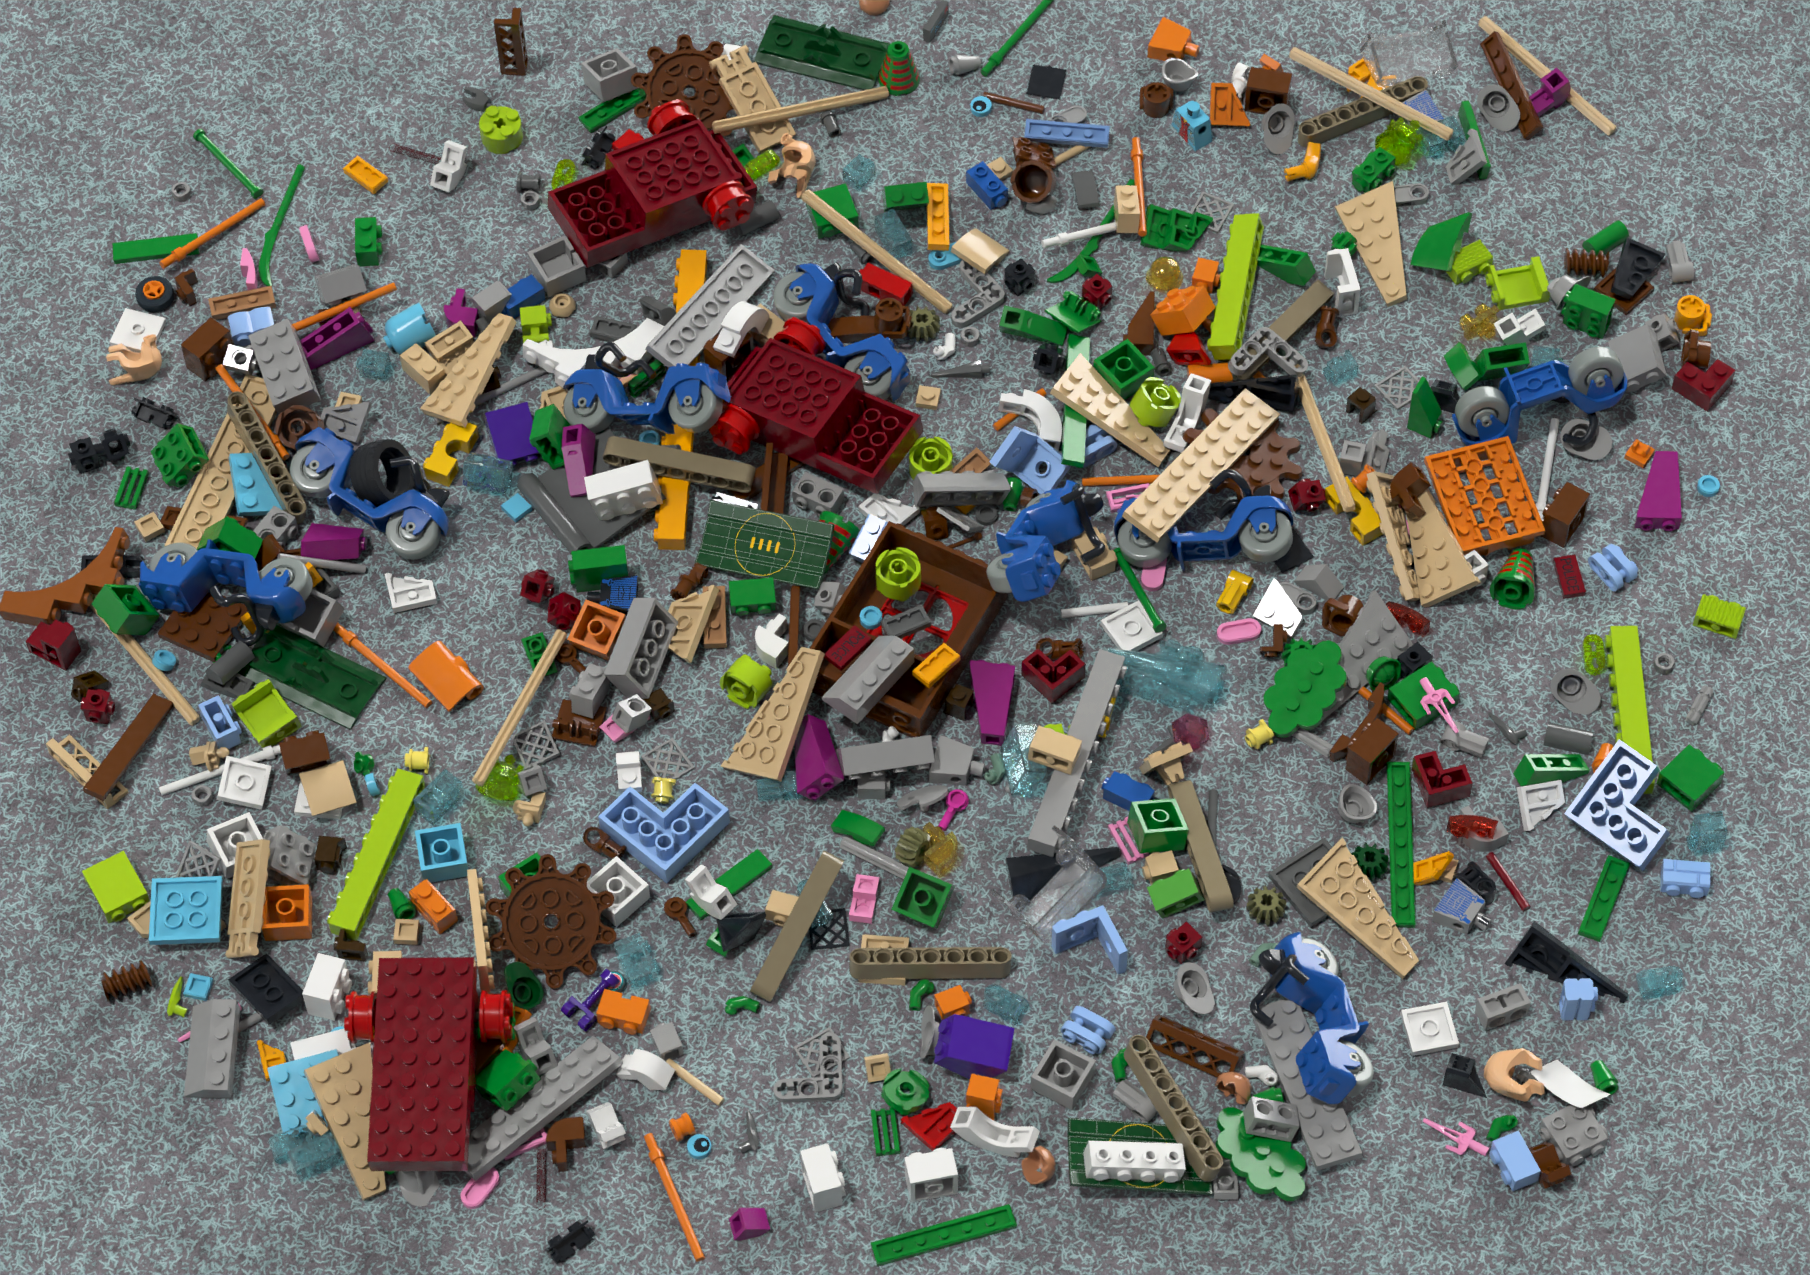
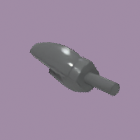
(480, 102)

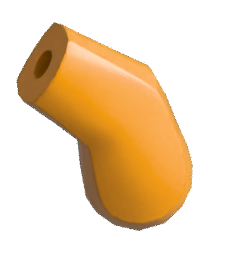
(1309, 165)

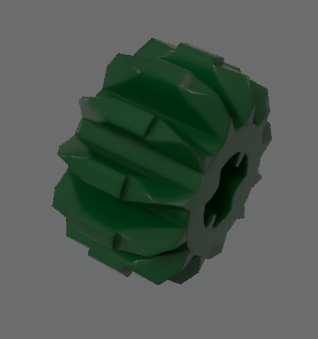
(1374, 855)

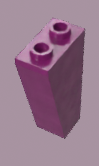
(337, 338)
(1661, 496)
(992, 698)
(815, 759)

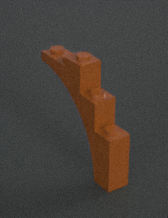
(72, 594)

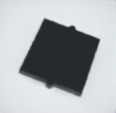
(1046, 82)
(1295, 556)

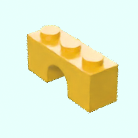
(442, 467)
(1367, 523)

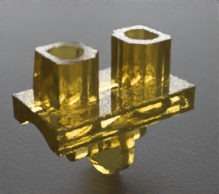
(1482, 324)

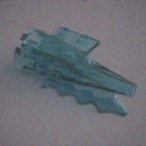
(1172, 675)

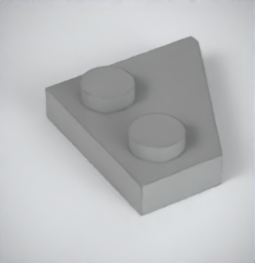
(1466, 159)
(347, 420)

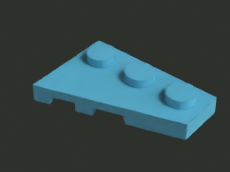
(250, 486)

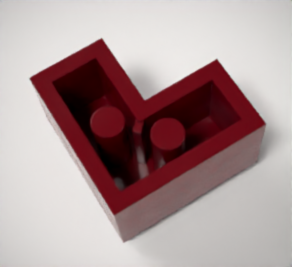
(1703, 387)
(54, 643)
(1050, 677)
(1440, 785)

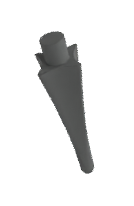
(969, 370)

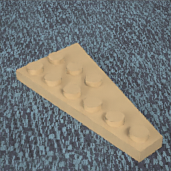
(1376, 228)
(1097, 401)
(344, 1097)

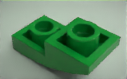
(1462, 366)
(534, 648)
(858, 826)

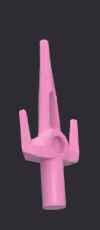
(1435, 698)
(1464, 1140)

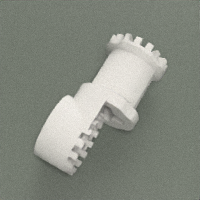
(1238, 79)

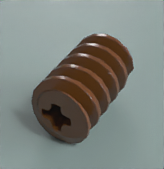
(1586, 262)
(125, 980)

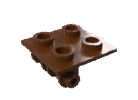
(1026, 150)
(575, 727)

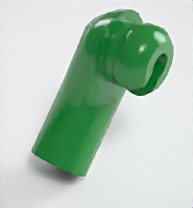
(922, 987)

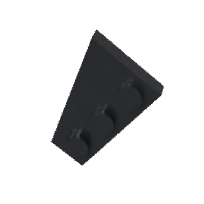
(1634, 267)

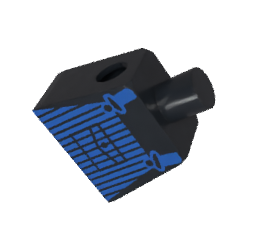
(616, 593)

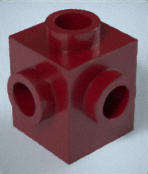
(1097, 291)
(1307, 495)
(537, 586)
(563, 611)
(98, 706)
(1183, 943)

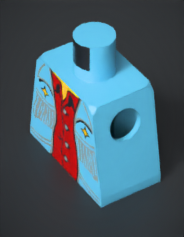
(1193, 125)

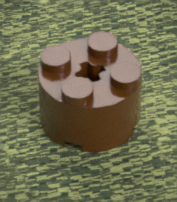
(296, 417)

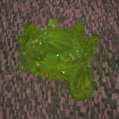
(1400, 140)
(502, 781)

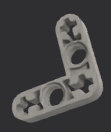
(983, 297)
(1268, 347)
(819, 1083)

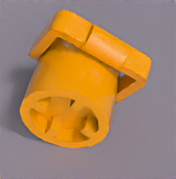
(1691, 313)

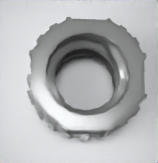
(179, 187)
(530, 195)
(970, 331)
(1661, 669)
(199, 790)

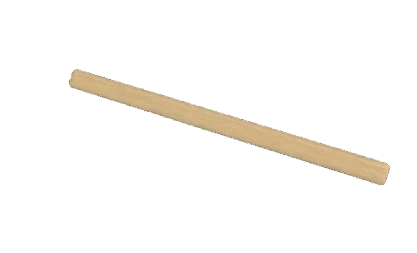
(1541, 70)
(1370, 93)
(800, 109)
(876, 251)
(1325, 445)
(156, 675)
(519, 708)

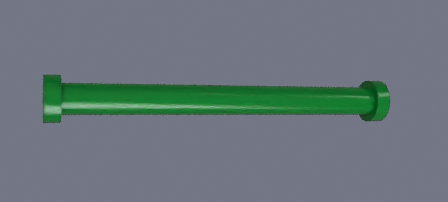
(200, 135)
(1158, 624)

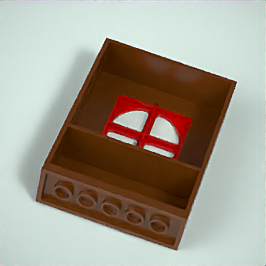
(945, 576)

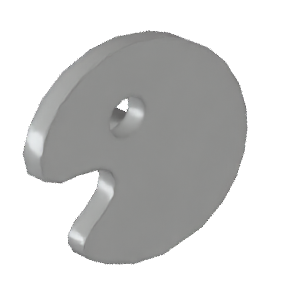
(923, 796)

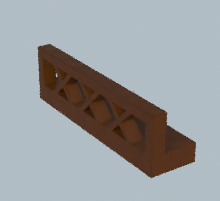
(516, 47)
(774, 480)
(1196, 1039)

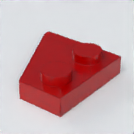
(932, 1125)

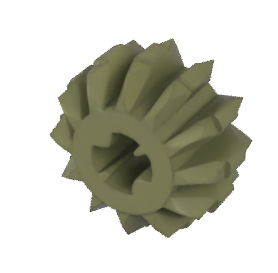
(924, 324)
(912, 846)
(1266, 897)

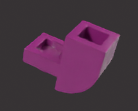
(1553, 92)
(458, 312)

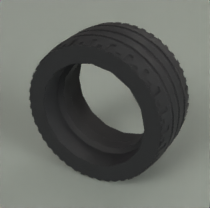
(366, 476)

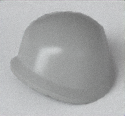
(1178, 74)
(1356, 804)

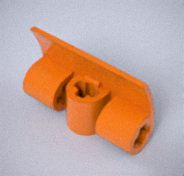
(445, 675)

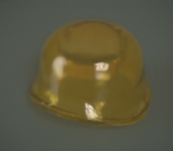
(1164, 274)

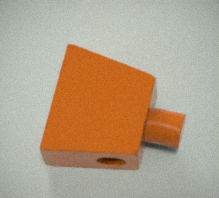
(1171, 42)

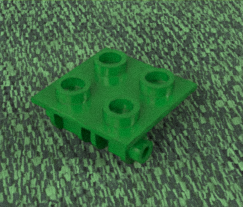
(1075, 312)

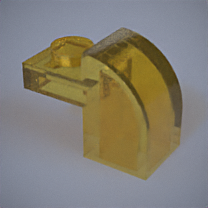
(944, 850)

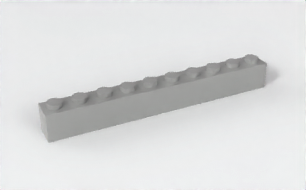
(1085, 726)

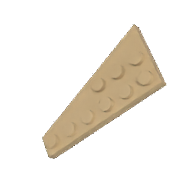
(468, 378)
(1395, 528)
(1437, 555)
(775, 726)
(1351, 901)
(480, 932)

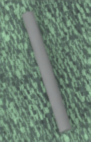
(328, 564)

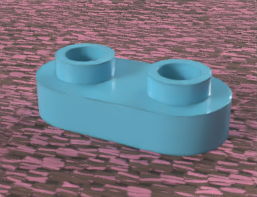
(948, 258)

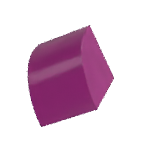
(749, 1223)

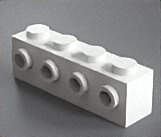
(1134, 1161)

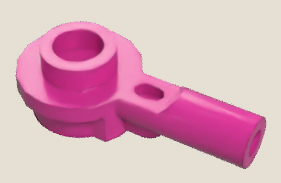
(956, 801)

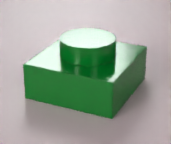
(1087, 266)
(714, 943)

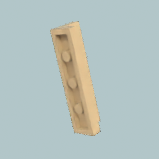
(81, 774)

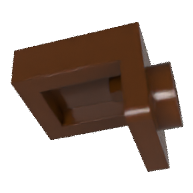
(183, 283)
(934, 524)
(1279, 638)

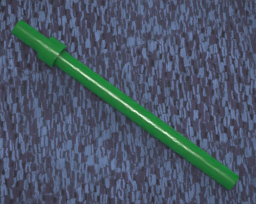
(997, 58)

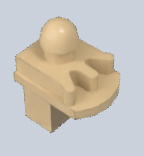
(208, 754)
(530, 811)

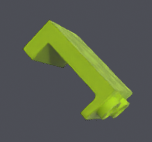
(1518, 285)
(266, 714)
(116, 887)

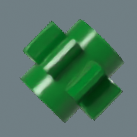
(1344, 241)

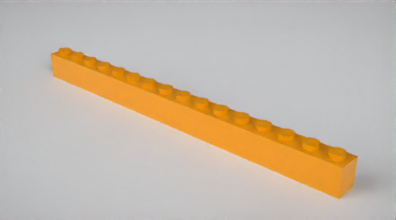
(674, 510)

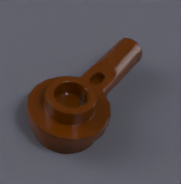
(567, 656)
(676, 909)

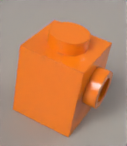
(1206, 274)
(952, 1002)

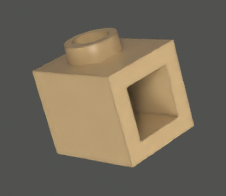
(1159, 866)
(780, 907)

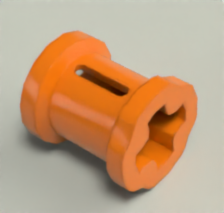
(1360, 481)

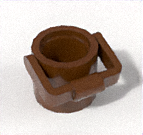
(1156, 99)
(889, 318)
(1695, 351)
(1343, 614)

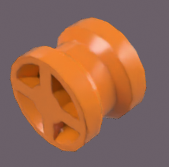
(682, 1127)

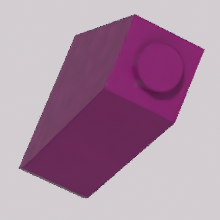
(333, 542)

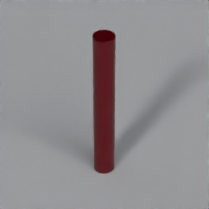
(1508, 882)

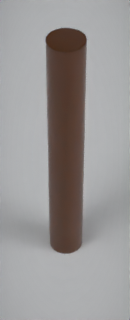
(1014, 102)

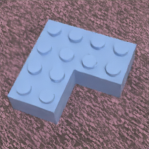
(1608, 809)
(665, 839)

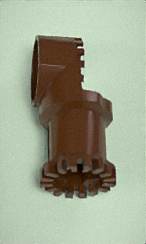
(1327, 326)
(690, 582)
(1060, 647)
(604, 844)

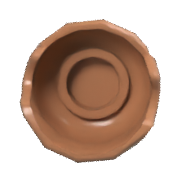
(874, 7)
(1235, 1084)
(1038, 1158)

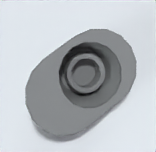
(1498, 107)
(1278, 128)
(1560, 286)
(1596, 449)
(1575, 691)
(1193, 988)
(929, 1032)
(417, 1186)

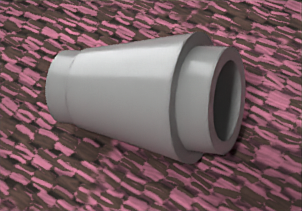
(962, 63)

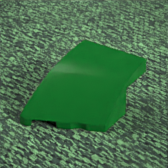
(1173, 228)
(1440, 242)

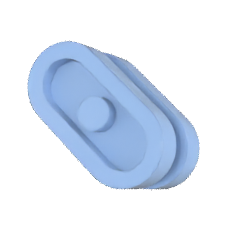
(1097, 444)
(1613, 567)
(1089, 1039)

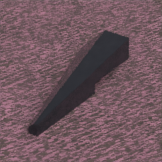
(1031, 873)

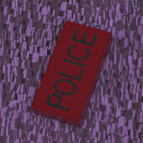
(1569, 576)
(847, 648)

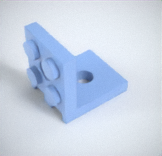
(1023, 454)
(1087, 926)

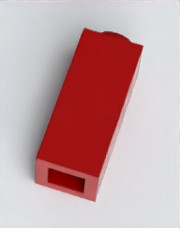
(884, 284)

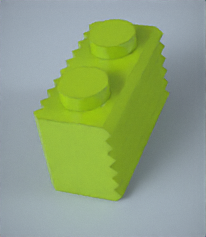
(1469, 262)
(1719, 616)

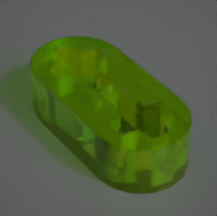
(762, 164)
(559, 176)
(1588, 654)

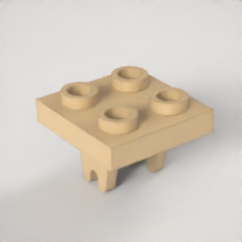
(1167, 764)

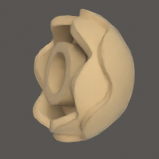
(562, 311)

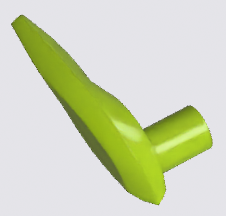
(173, 1006)

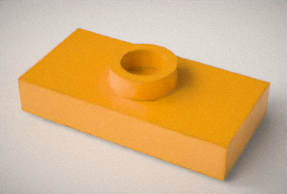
(365, 174)
(936, 665)

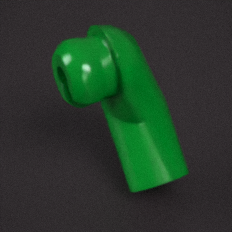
(741, 1002)
(1118, 1065)
(1501, 1125)

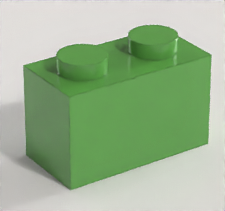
(1175, 893)

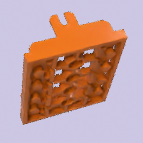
(1454, 498)

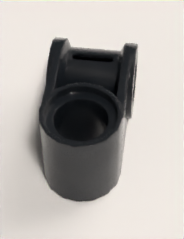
(1477, 881)

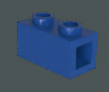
(987, 185)
(524, 293)
(1123, 790)

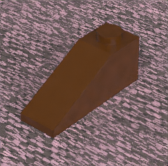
(1142, 326)

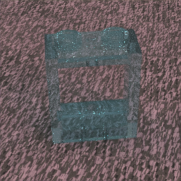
(1021, 773)

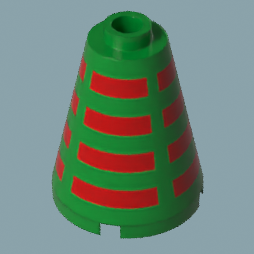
(899, 70)
(843, 536)
(1515, 581)

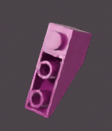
(578, 456)

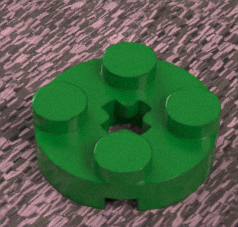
(901, 1101)

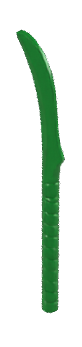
(271, 235)
(1091, 246)

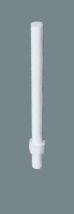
(1063, 238)
(1547, 467)
(267, 753)

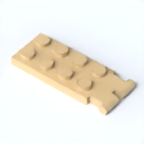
(750, 94)
(247, 897)

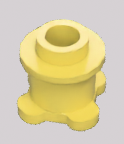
(1259, 735)
(418, 760)
(663, 789)

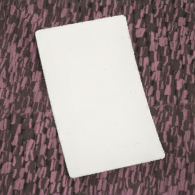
(1567, 1084)

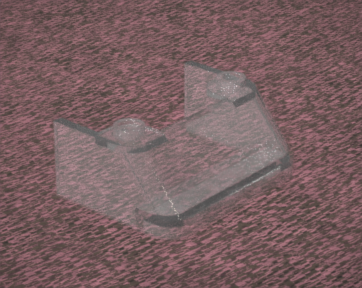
(1063, 895)

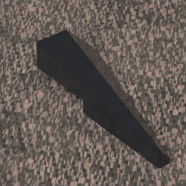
(1275, 391)
(1546, 954)

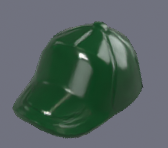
(523, 986)

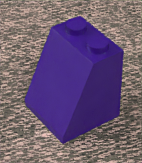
(510, 433)
(973, 1046)

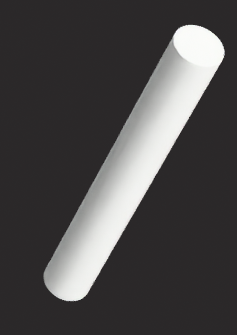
(1092, 610)

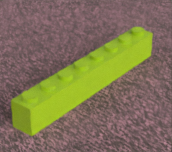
(1236, 286)
(1628, 690)
(376, 854)

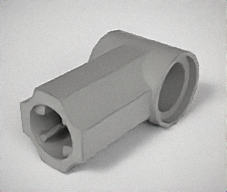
(1679, 264)
(1464, 740)
(1135, 1100)

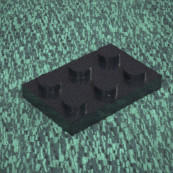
(267, 988)

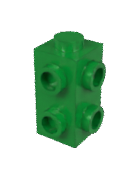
(1373, 170)

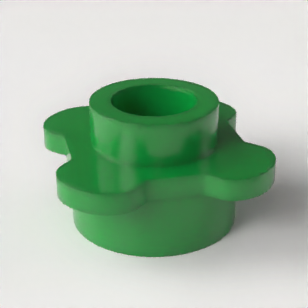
(363, 763)

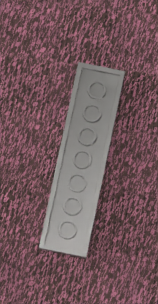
(702, 315)
(548, 1098)
(1320, 1124)

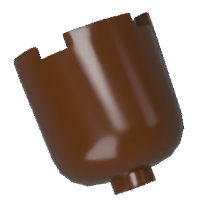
(1033, 181)

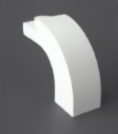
(736, 325)
(1038, 410)
(1189, 413)
(993, 1136)

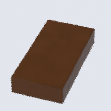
(268, 551)

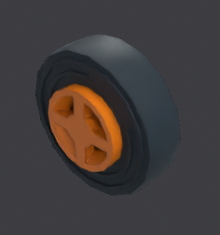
(160, 288)

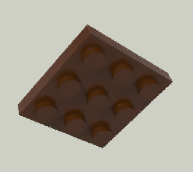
(204, 628)

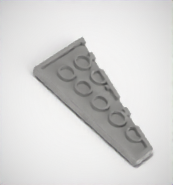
(1370, 637)

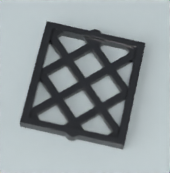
(830, 945)

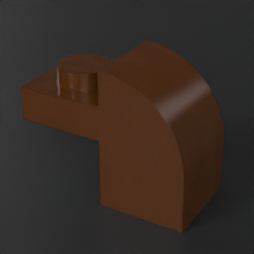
(1407, 486)
(565, 1135)
(1548, 1161)

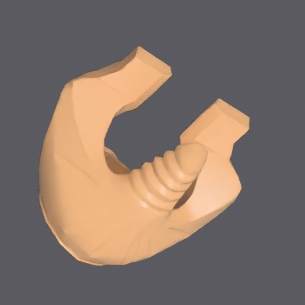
(798, 163)
(137, 364)
(1500, 1070)

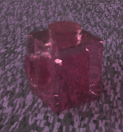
(1190, 730)

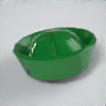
(1383, 670)

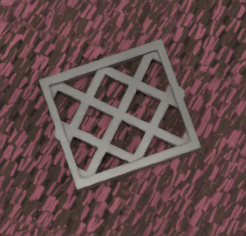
(1217, 200)
(1379, 385)
(960, 518)
(528, 731)
(689, 765)
(204, 852)
(797, 1048)

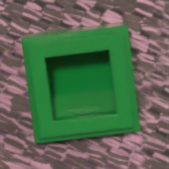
(743, 154)

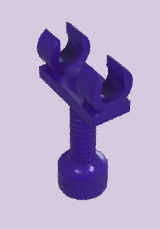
(571, 1006)

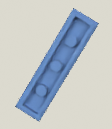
(1067, 133)

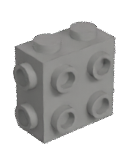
(289, 856)
(1574, 1133)

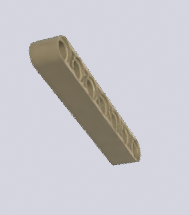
(1356, 113)
(1292, 321)
(265, 448)
(681, 464)
(1202, 849)
(797, 926)
(930, 963)
(1176, 1118)

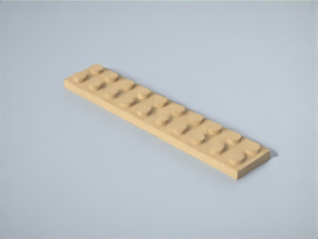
(1209, 454)
(213, 490)

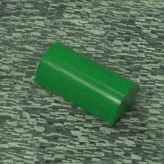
(1607, 238)

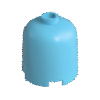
(407, 329)

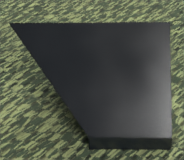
(1445, 395)
(739, 928)
(1462, 1075)

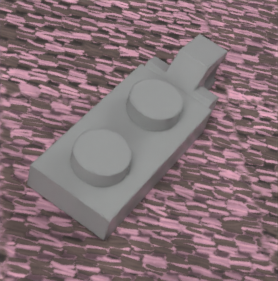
(1376, 451)

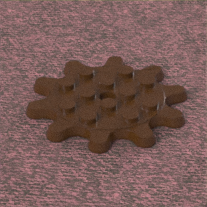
(684, 70)
(1265, 462)
(555, 894)

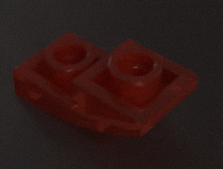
(1415, 621)
(1465, 824)

